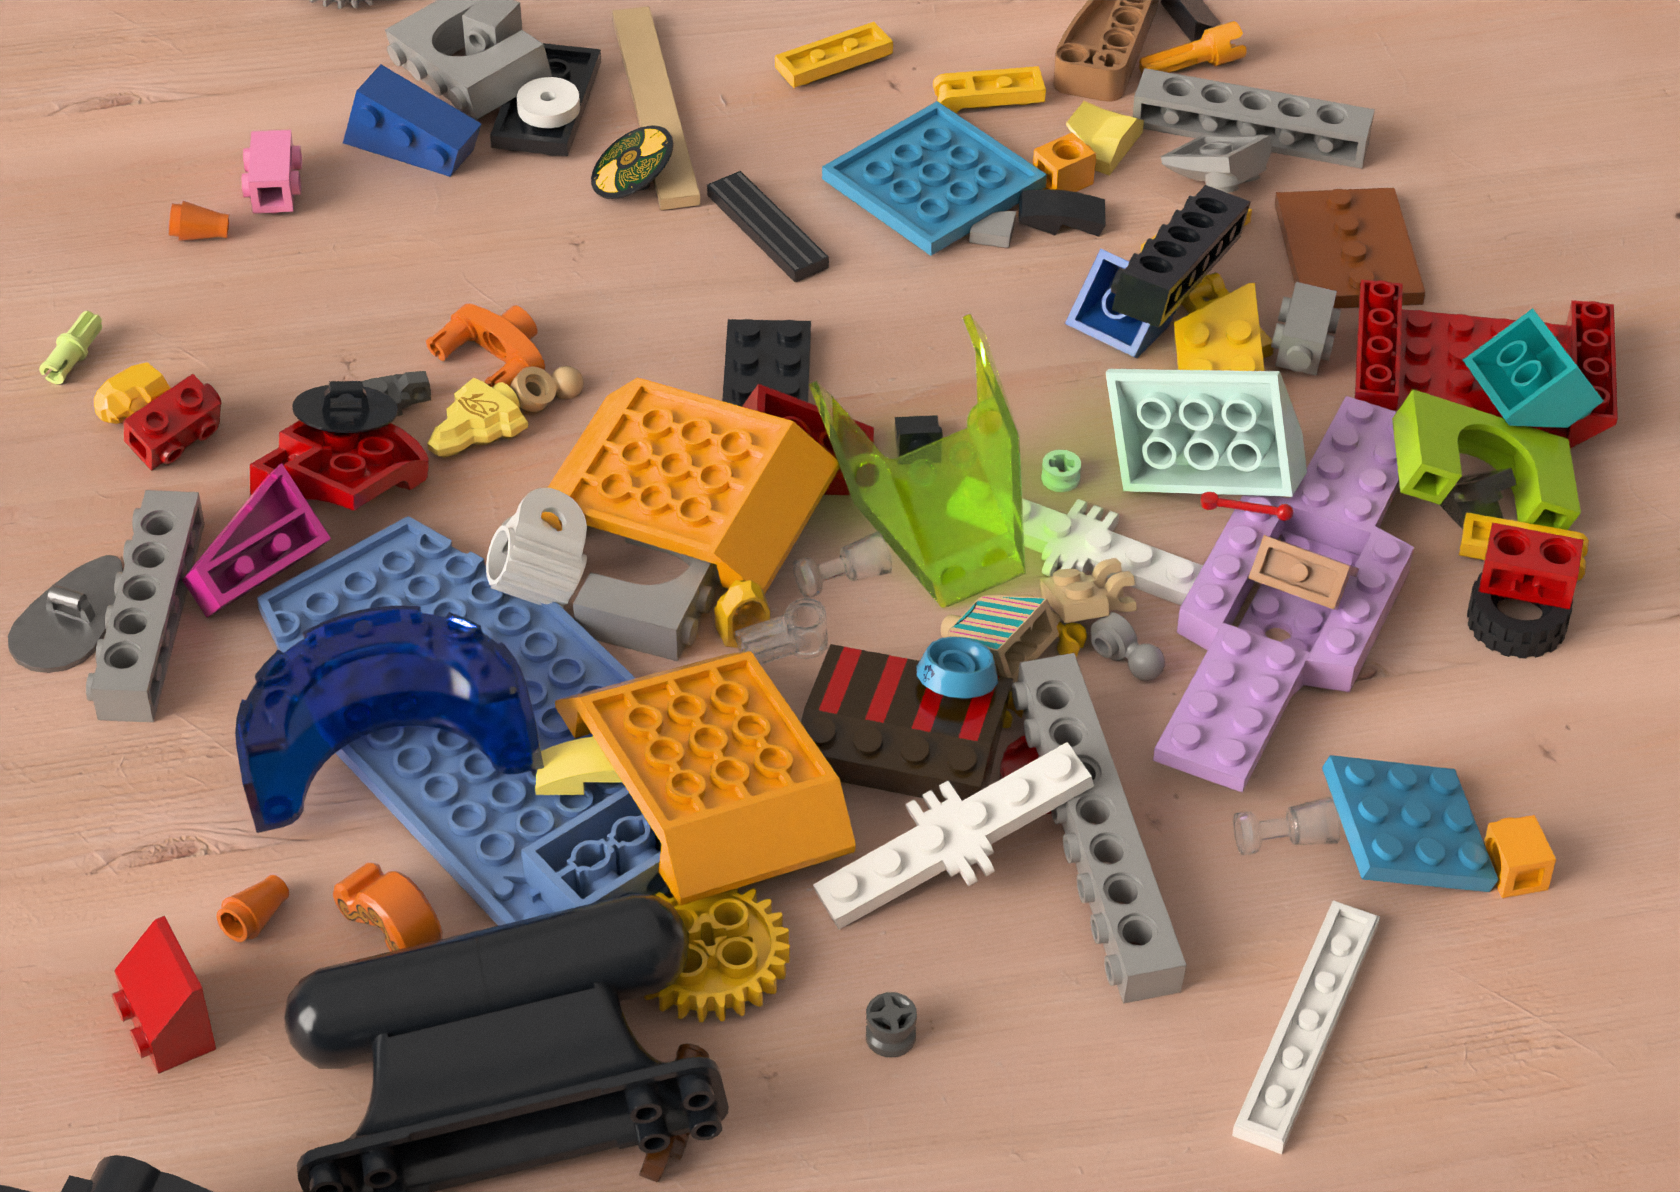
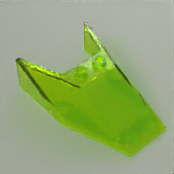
(950, 504)

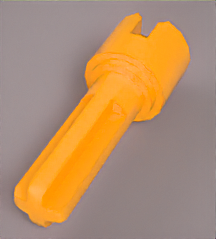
(1212, 47)

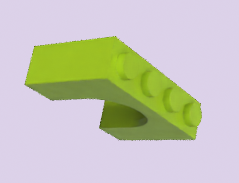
(1434, 432)

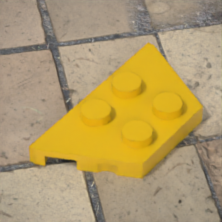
(1221, 334)

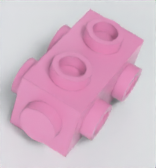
(272, 171)

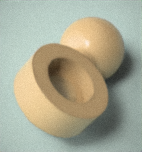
(564, 383)

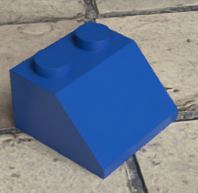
(1094, 313)

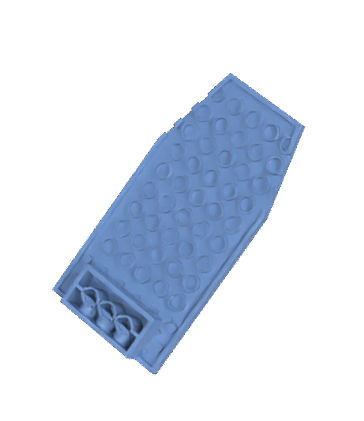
(486, 828)

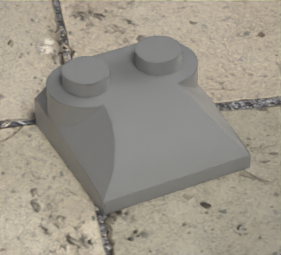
(1221, 159)

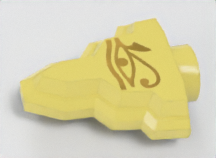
(478, 418)

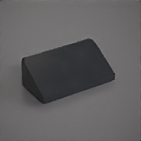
(1191, 16)

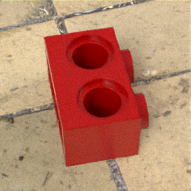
(1531, 565)

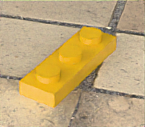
(833, 54)

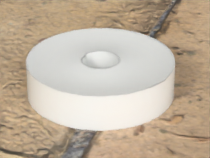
(548, 102)

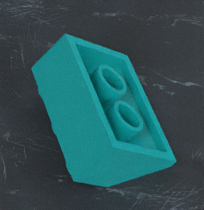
(1532, 376)

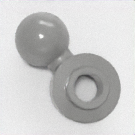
(1116, 639)

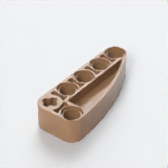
(1102, 48)

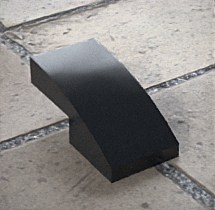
(1052, 208)

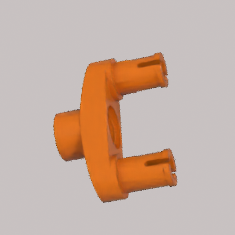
(502, 336)

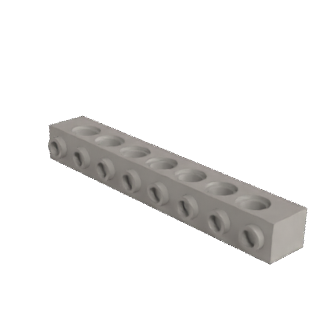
(1062, 712)

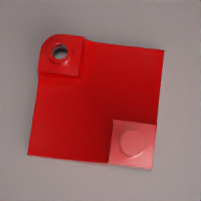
(345, 466)

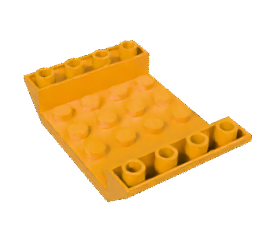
(697, 478)
(718, 773)

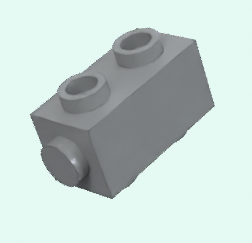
(1304, 335)

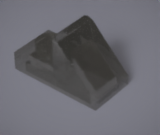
(1478, 494)

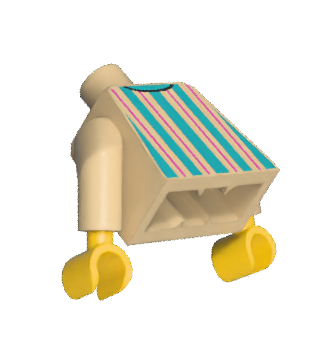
(1014, 632)

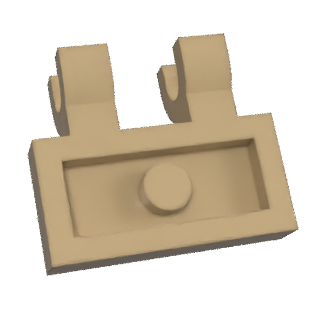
(1085, 596)

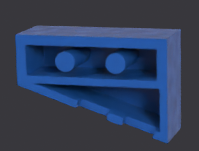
(409, 124)

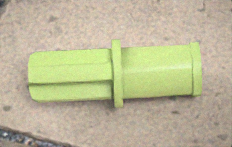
(71, 347)

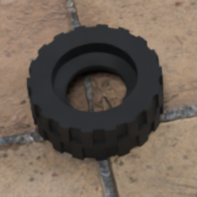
(1513, 635)

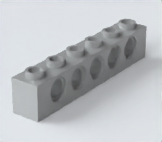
(1295, 123)
(146, 607)

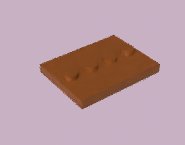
(1348, 237)

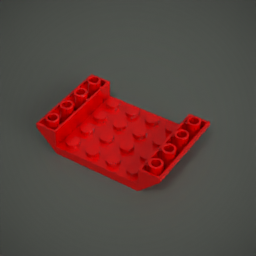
(1427, 350)

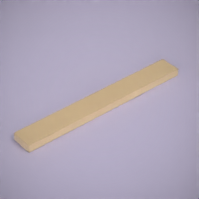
(655, 102)

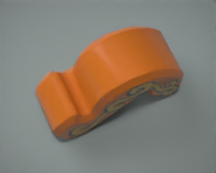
(389, 903)

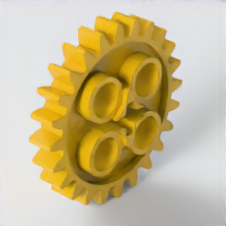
(732, 954)

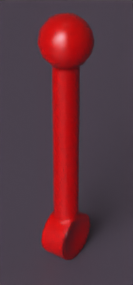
(1210, 501)

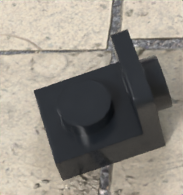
(916, 432)

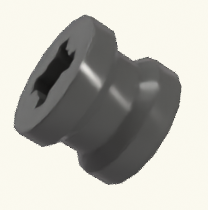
(901, 1016)

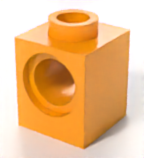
(1067, 163)
(1519, 855)

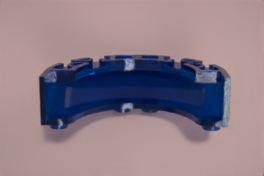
(373, 675)

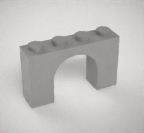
(470, 82)
(648, 617)

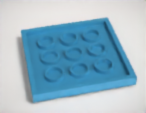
(933, 177)

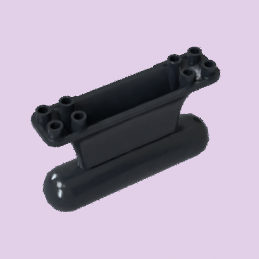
(503, 1050)

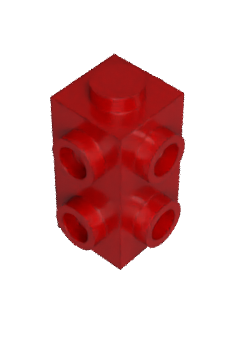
(173, 422)

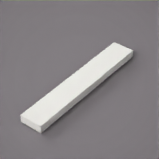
(1306, 1027)

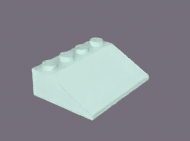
(1206, 432)

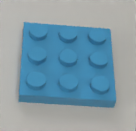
(1409, 824)

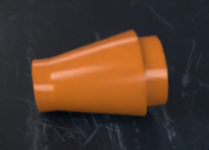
(196, 222)
(249, 910)

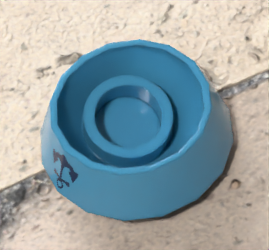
(958, 668)

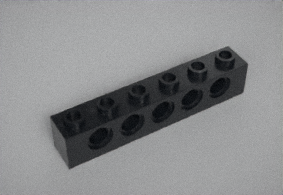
(1179, 256)

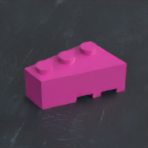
(257, 544)

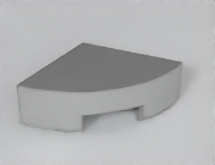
(994, 229)

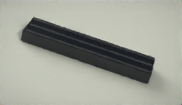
(768, 226)

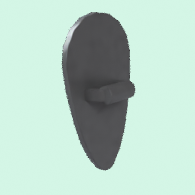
(66, 619)

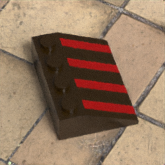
(897, 734)

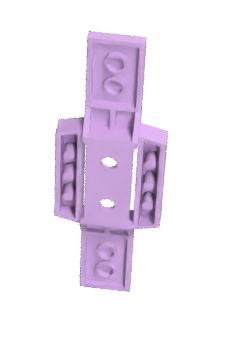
(1245, 674)

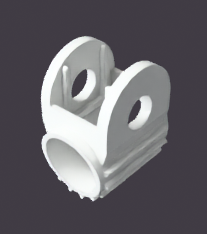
(533, 557)

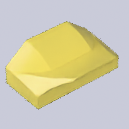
(1106, 133)

